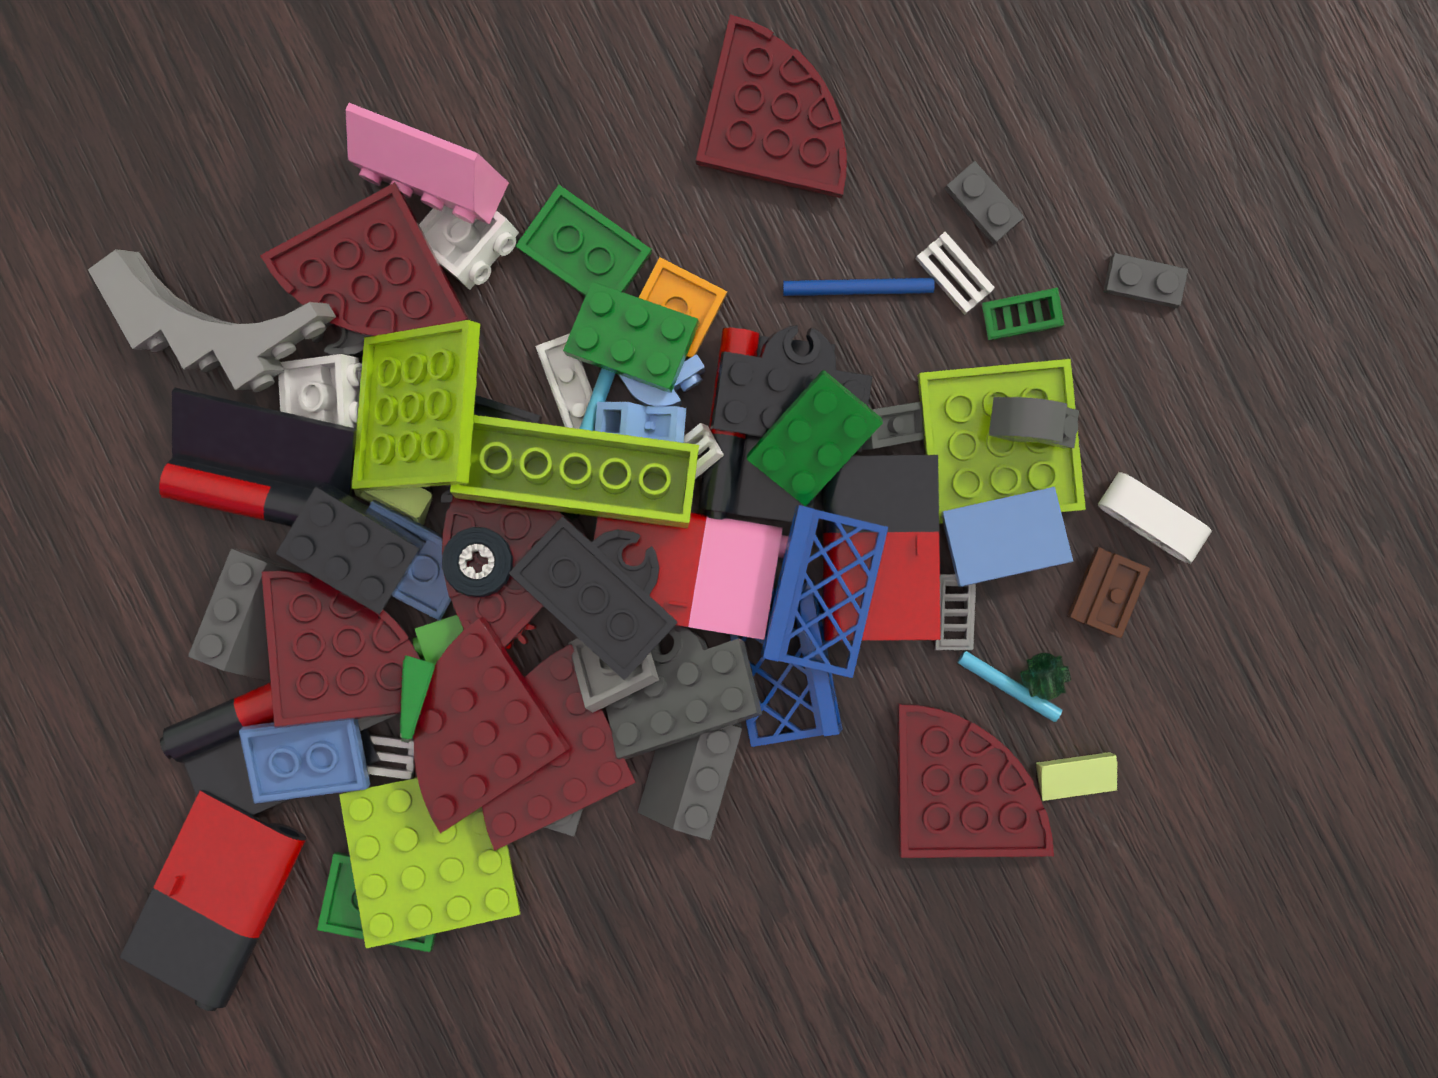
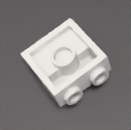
(468, 248)
(322, 388)

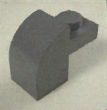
(1034, 421)

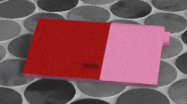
(712, 572)

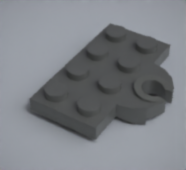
(694, 695)

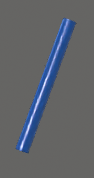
(858, 286)

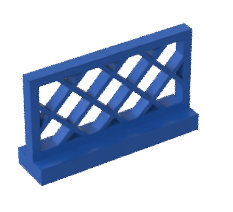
(791, 582)
(819, 685)

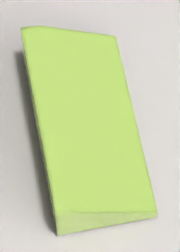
(408, 501)
(1077, 776)

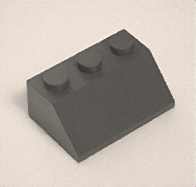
(235, 623)
(690, 781)

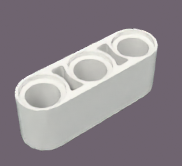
(1154, 517)

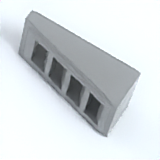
(968, 613)

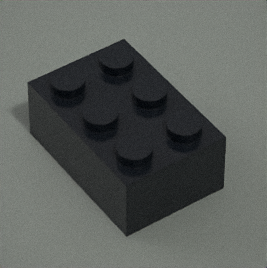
(350, 547)

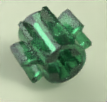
(1045, 676)

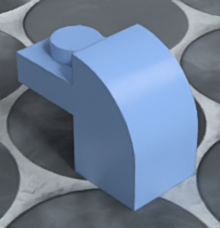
(651, 396)
(641, 421)

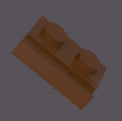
(1108, 592)

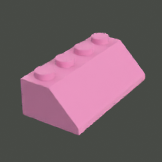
(423, 165)

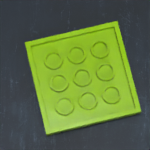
(416, 407)
(989, 468)
(414, 877)

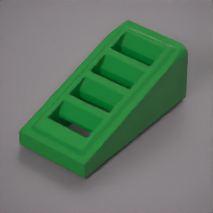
(1056, 321)
(415, 683)

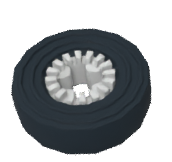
(461, 549)

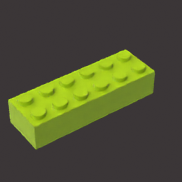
(580, 472)

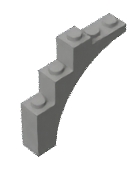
(158, 319)

